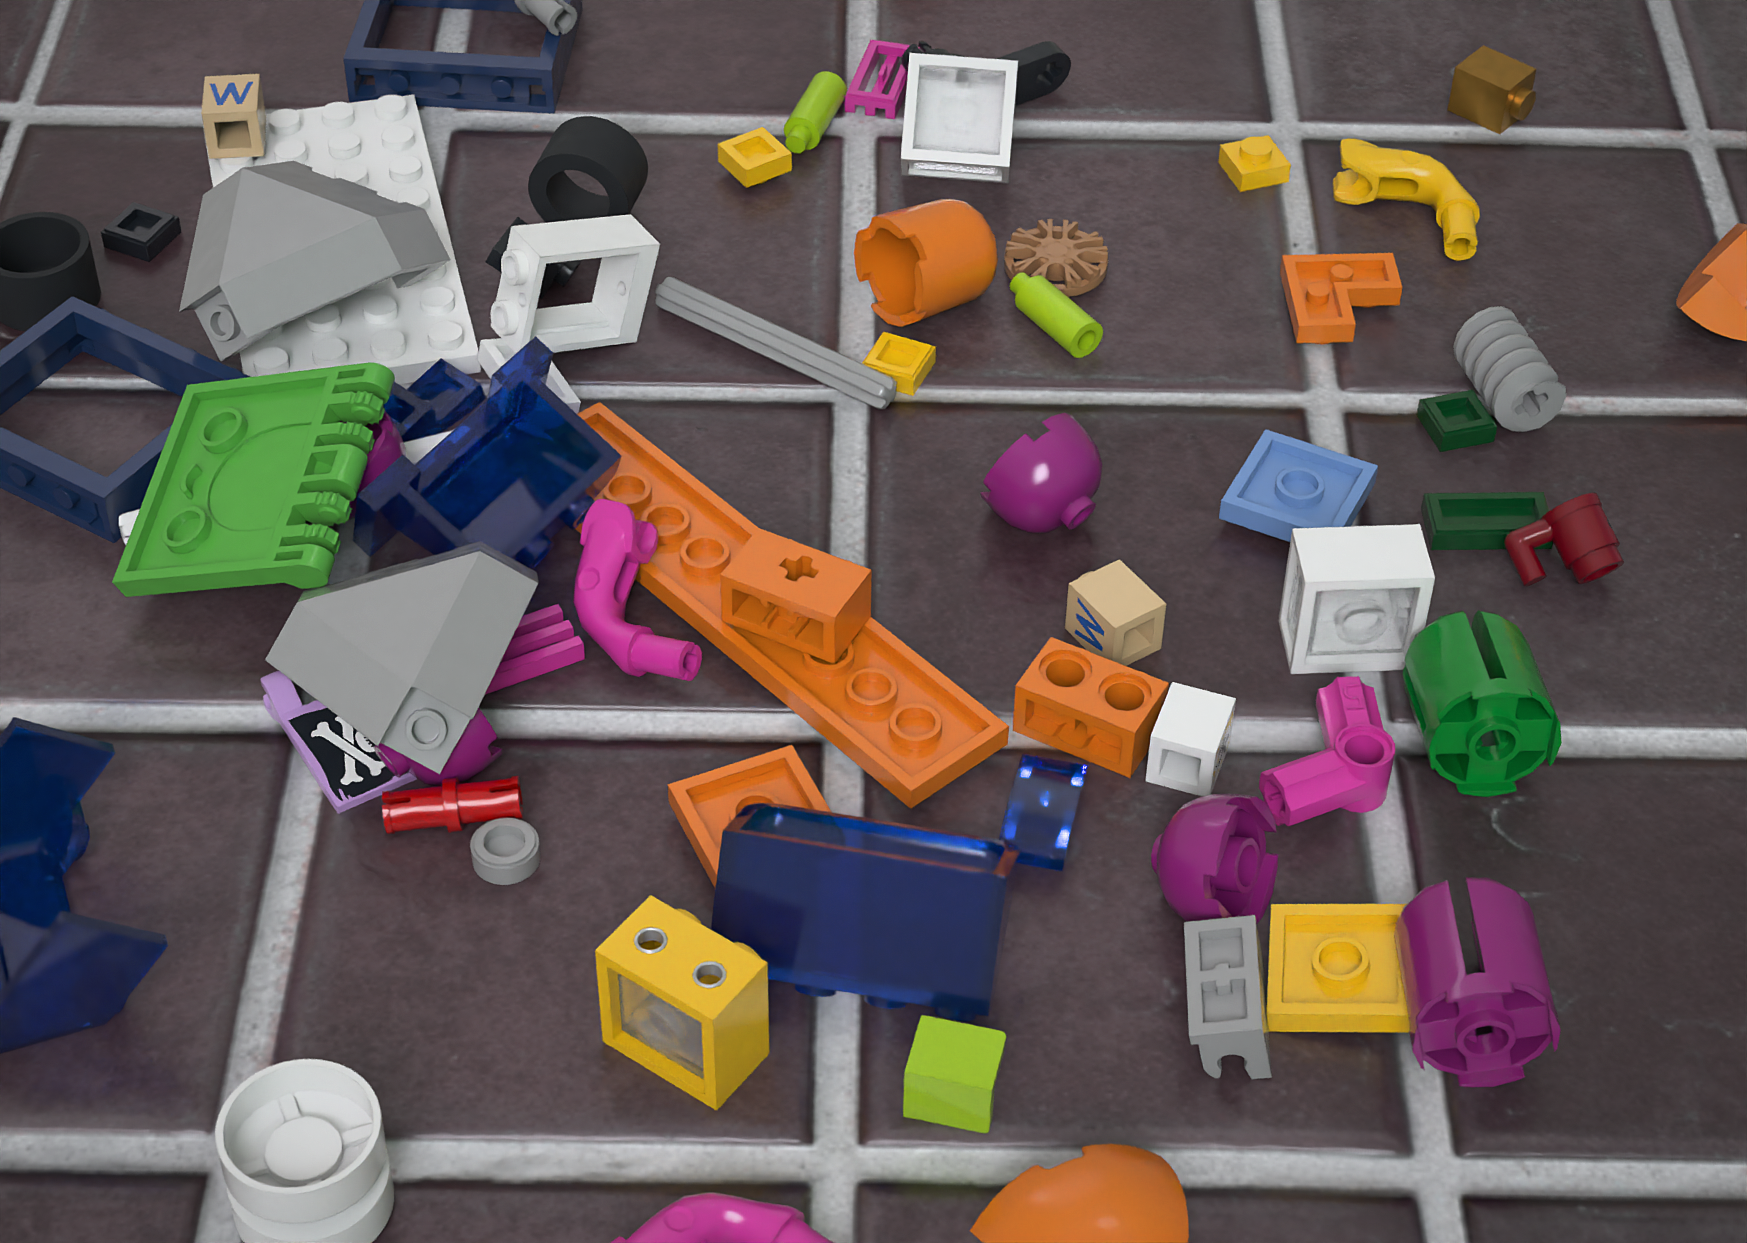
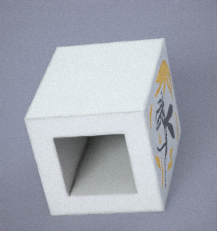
(1190, 739)

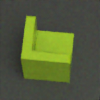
(953, 1074)

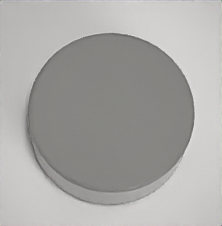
(505, 851)

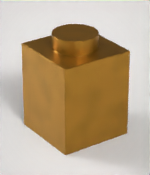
(1492, 90)

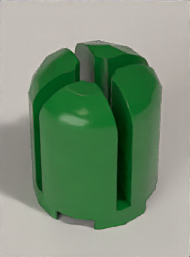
(1480, 702)

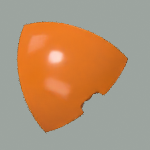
(1718, 287)
(1099, 1198)

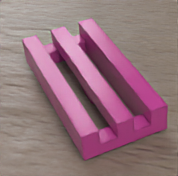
(877, 98)
(532, 633)

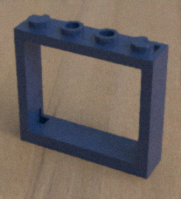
(452, 77)
(45, 348)

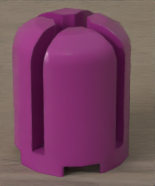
(1506, 994)

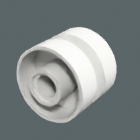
(305, 1156)

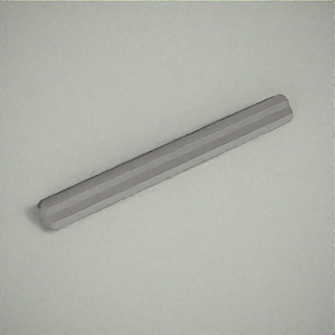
(776, 343)

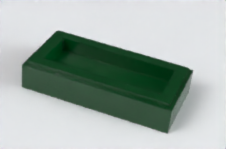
(1479, 519)

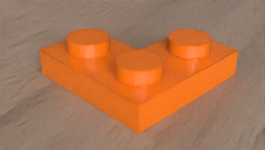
(1327, 285)

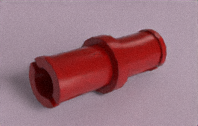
(452, 804)

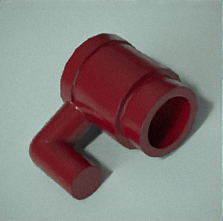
(1580, 536)

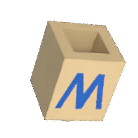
(234, 116)
(1115, 614)

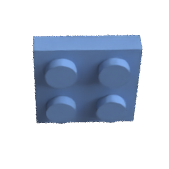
(1296, 486)

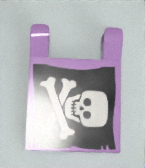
(330, 747)

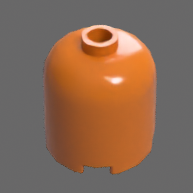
(925, 259)

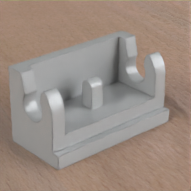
(1227, 993)

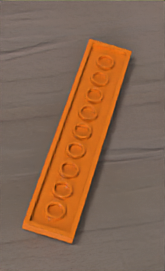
(873, 704)

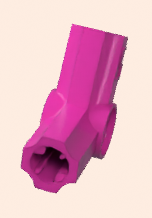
(1351, 769)

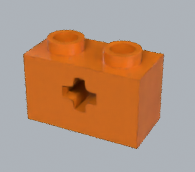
(796, 595)

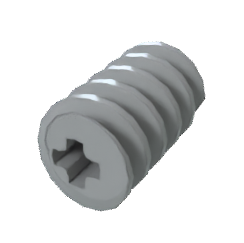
(1508, 370)

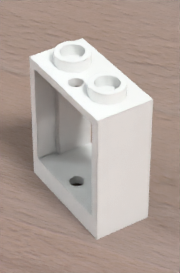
(619, 292)

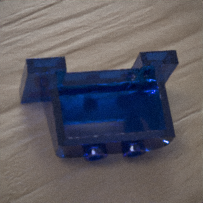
(499, 477)

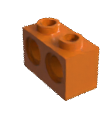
(1088, 706)

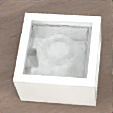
(958, 118)
(1354, 597)

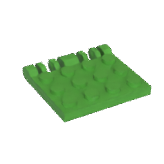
(247, 474)

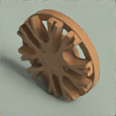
(1058, 256)

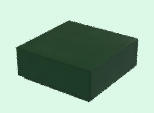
(1456, 420)

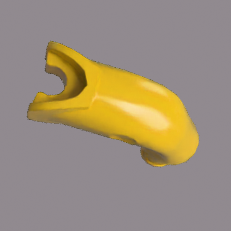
(1409, 177)

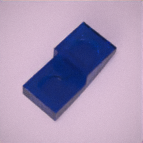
(433, 401)
(1043, 810)

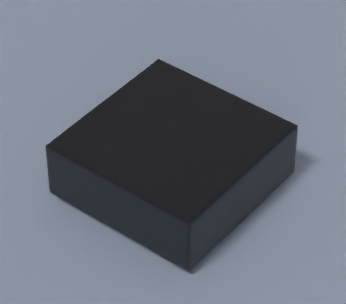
(141, 232)

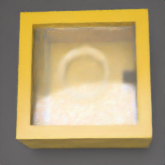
(683, 1001)

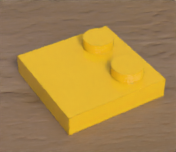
(1335, 969)

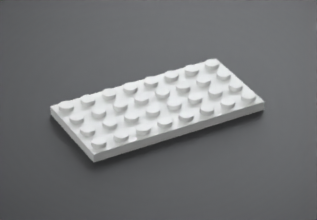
(401, 328)

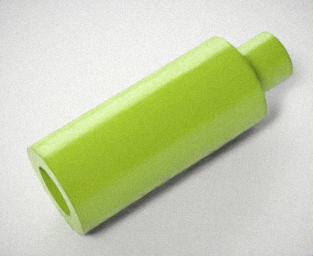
(814, 112)
(1056, 314)

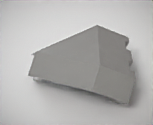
(294, 241)
(408, 646)

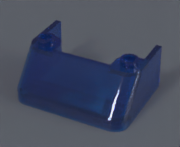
(55, 965)

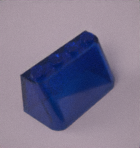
(867, 906)

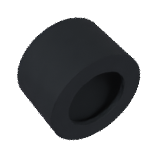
(594, 148)
(42, 266)

